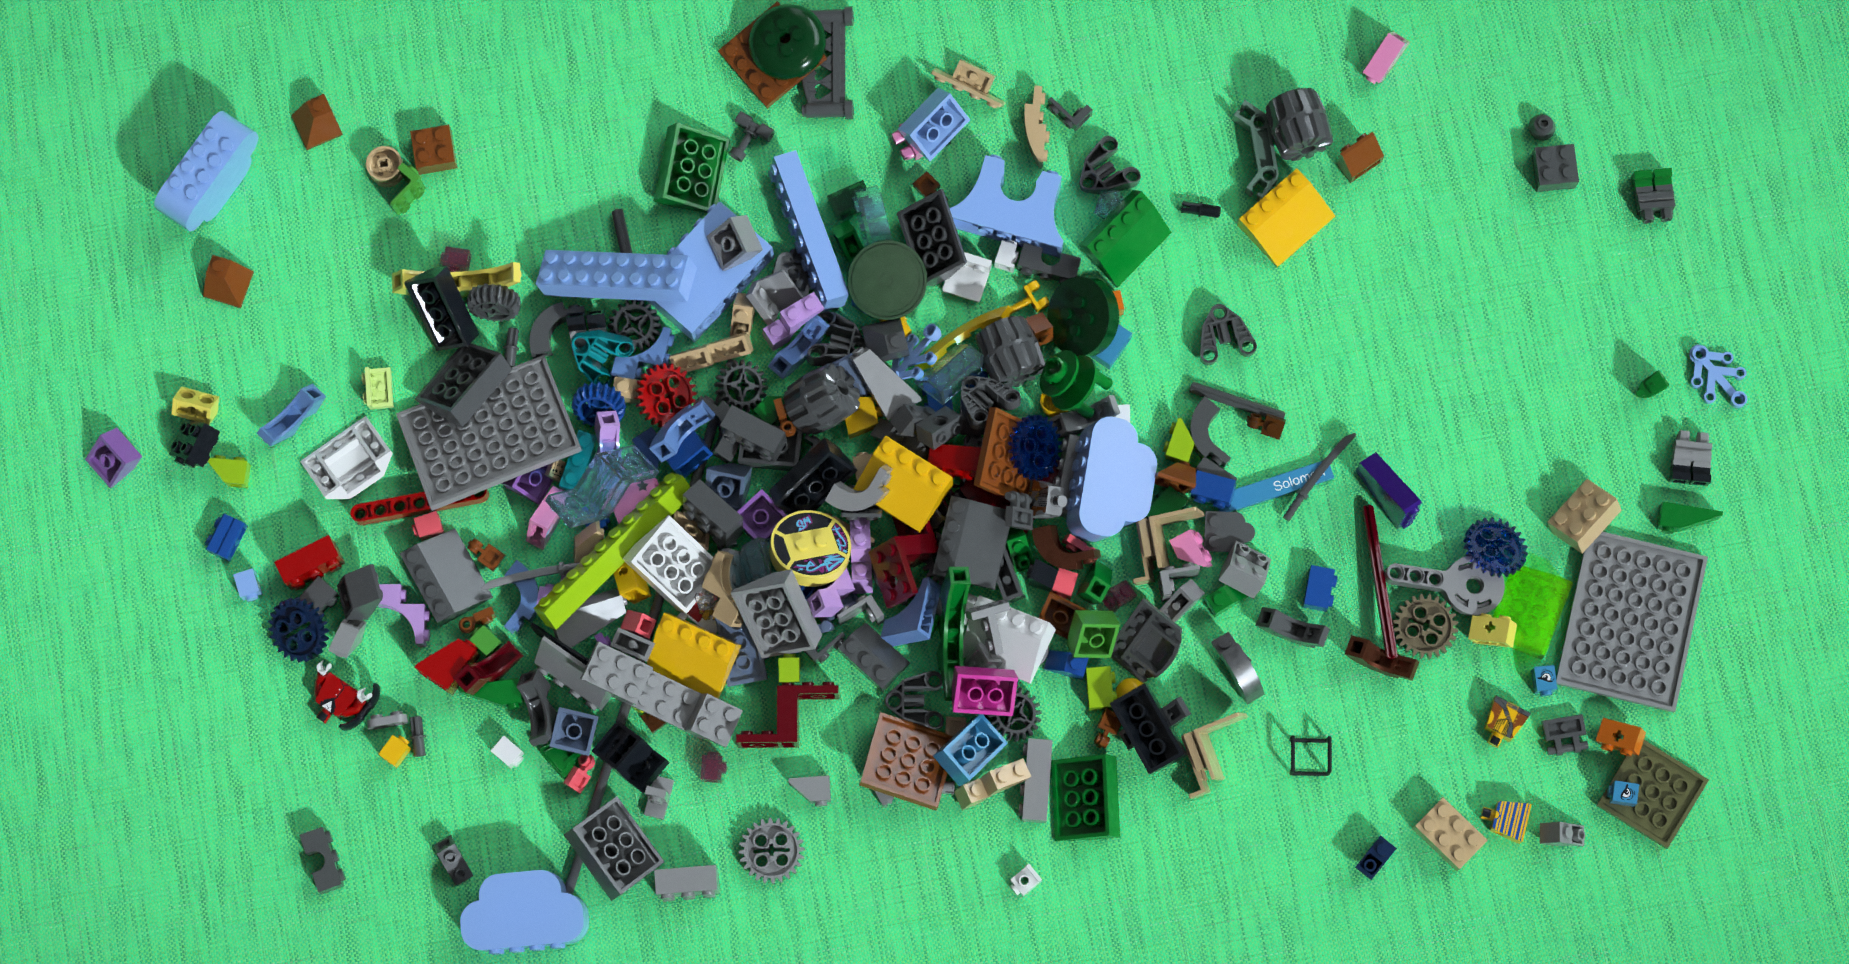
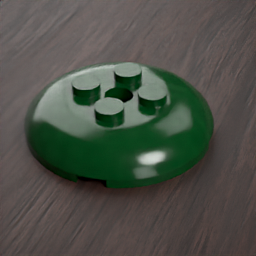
(791, 58)

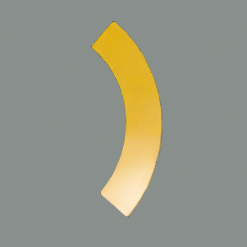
(963, 332)

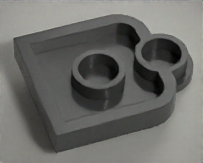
(792, 265)
(1224, 529)

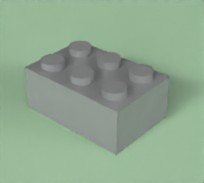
(687, 882)

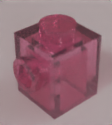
(456, 259)
(713, 767)

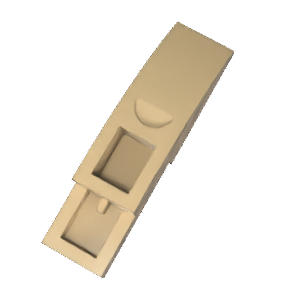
(1035, 132)

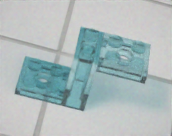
(601, 486)

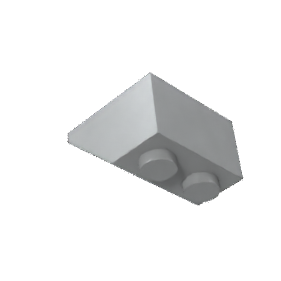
(734, 242)

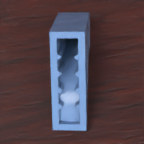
(916, 619)

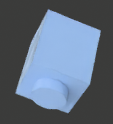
(248, 585)

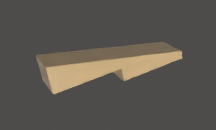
(713, 352)

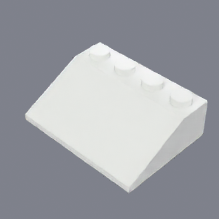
(671, 563)
(1022, 639)

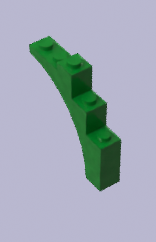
(951, 624)

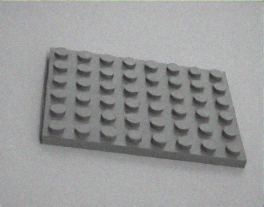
(507, 437)
(1631, 621)

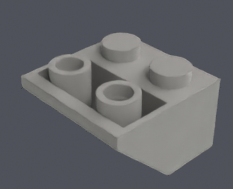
(1245, 569)

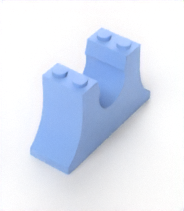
(996, 217)

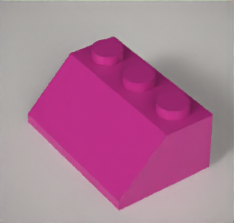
(984, 690)

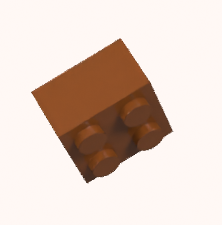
(434, 149)

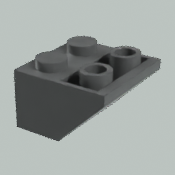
(360, 593)

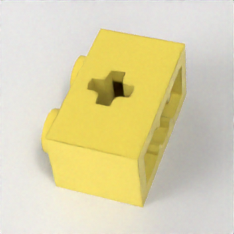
(1483, 630)

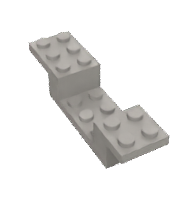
(661, 696)

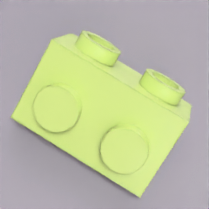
(378, 388)

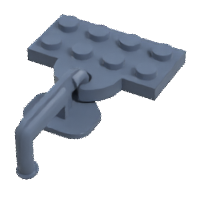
(749, 665)

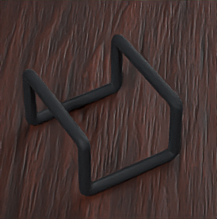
(1329, 740)

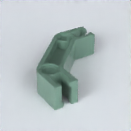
(1261, 146)

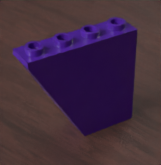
(1389, 491)

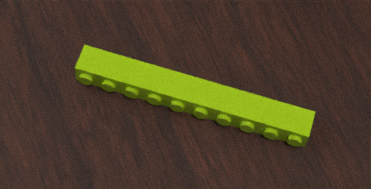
(609, 553)

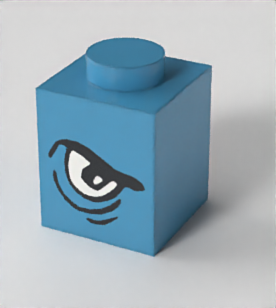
(1544, 680)
(1623, 793)

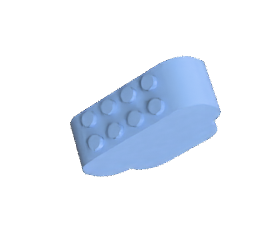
(208, 172)
(1110, 480)
(523, 913)

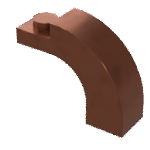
(1051, 549)
(1374, 658)

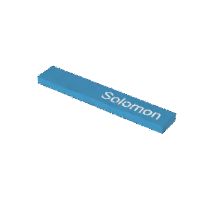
(1275, 487)

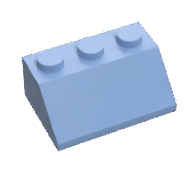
(934, 124)

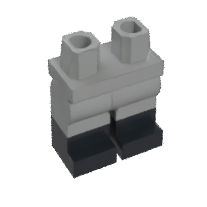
(577, 323)
(1693, 455)

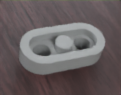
(395, 719)

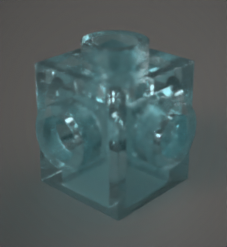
(1107, 202)

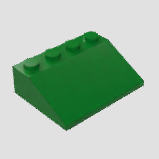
(691, 168)
(1126, 237)
(1085, 798)

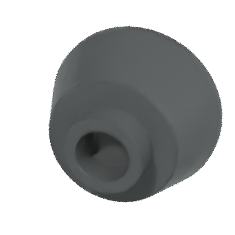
(1542, 127)

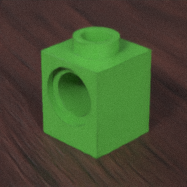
(485, 641)

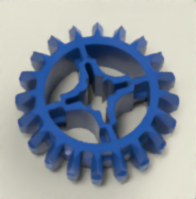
(599, 399)

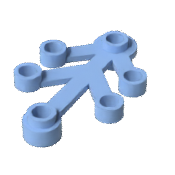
(931, 333)
(1716, 373)

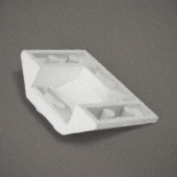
(349, 461)

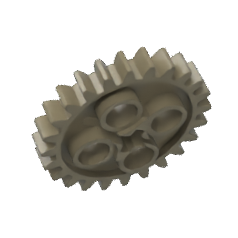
(1418, 643)

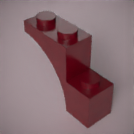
(491, 669)

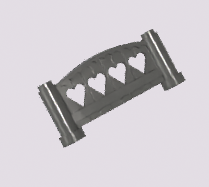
(833, 103)

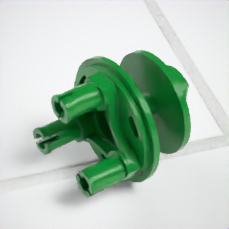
(1071, 380)

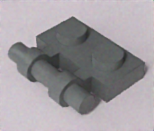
(1018, 513)
(1563, 728)

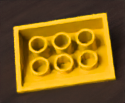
(1286, 218)
(914, 485)
(692, 655)

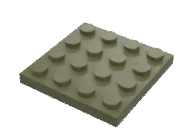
(1664, 795)

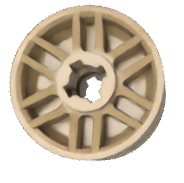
(388, 157)

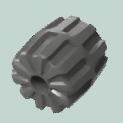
(1299, 124)
(1010, 351)
(821, 399)

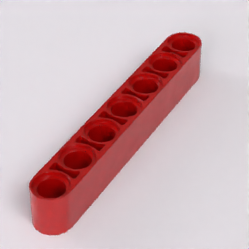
(409, 510)

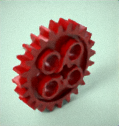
(650, 401)

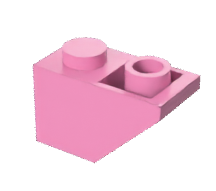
(1189, 548)

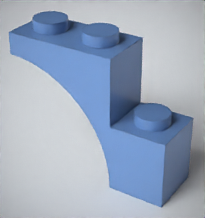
(657, 354)
(289, 420)

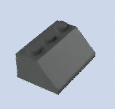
(873, 656)

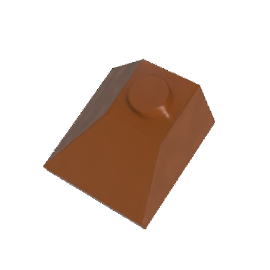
(316, 122)
(227, 281)
(1178, 476)

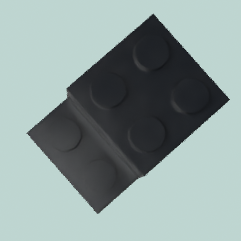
(630, 756)

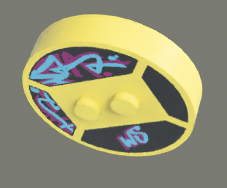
(811, 546)

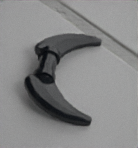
(364, 711)

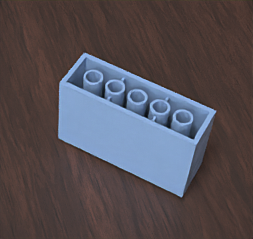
(711, 288)

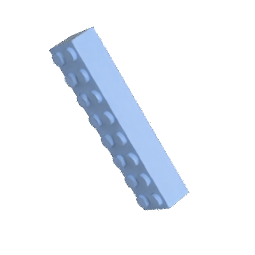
(808, 230)
(616, 275)

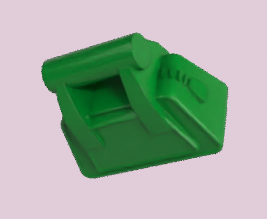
(1652, 385)
(559, 760)

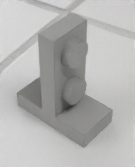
(989, 623)
(658, 797)

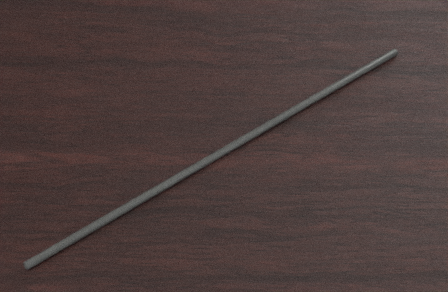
(625, 708)

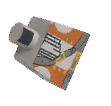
(1046, 499)

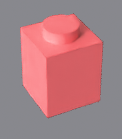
(428, 526)
(1065, 583)
(638, 624)

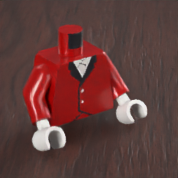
(336, 695)

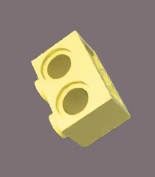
(195, 405)

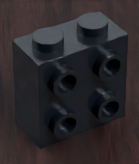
(194, 443)

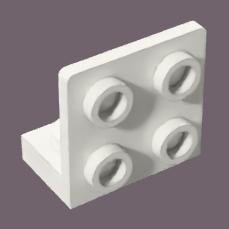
(969, 279)

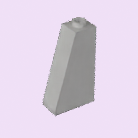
(882, 383)
(591, 617)

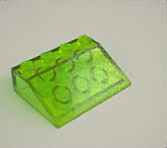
(1535, 604)

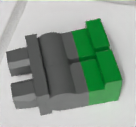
(1653, 194)

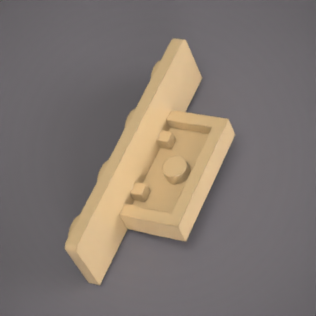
(971, 79)

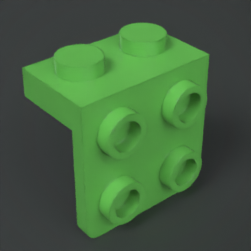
(412, 191)

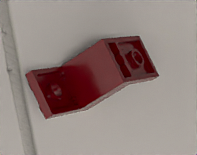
(896, 558)
(788, 715)

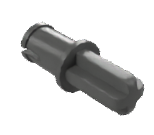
(511, 346)
(417, 736)

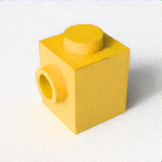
(395, 750)

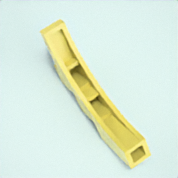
(502, 275)

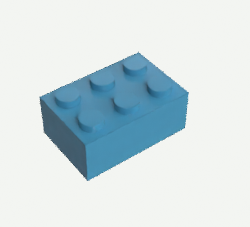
(970, 749)

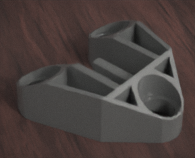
(1116, 181)
(1239, 331)
(842, 342)
(983, 396)
(916, 683)

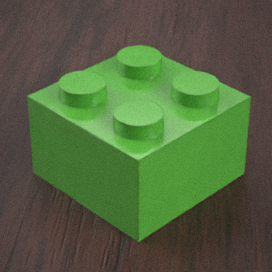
(1093, 634)

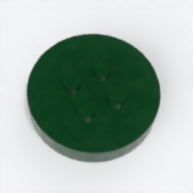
(886, 279)
(1083, 315)

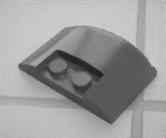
(1147, 642)

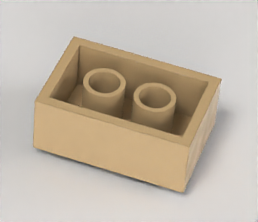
(1584, 516)
(1450, 834)

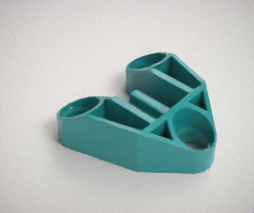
(605, 340)

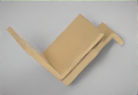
(1153, 540)
(1202, 752)

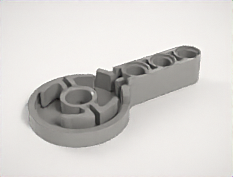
(1454, 582)

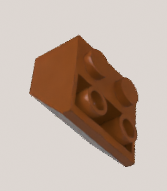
(1360, 157)

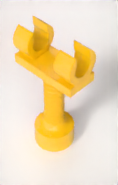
(1028, 290)

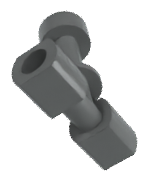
(751, 130)

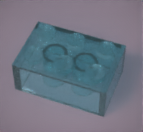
(872, 215)

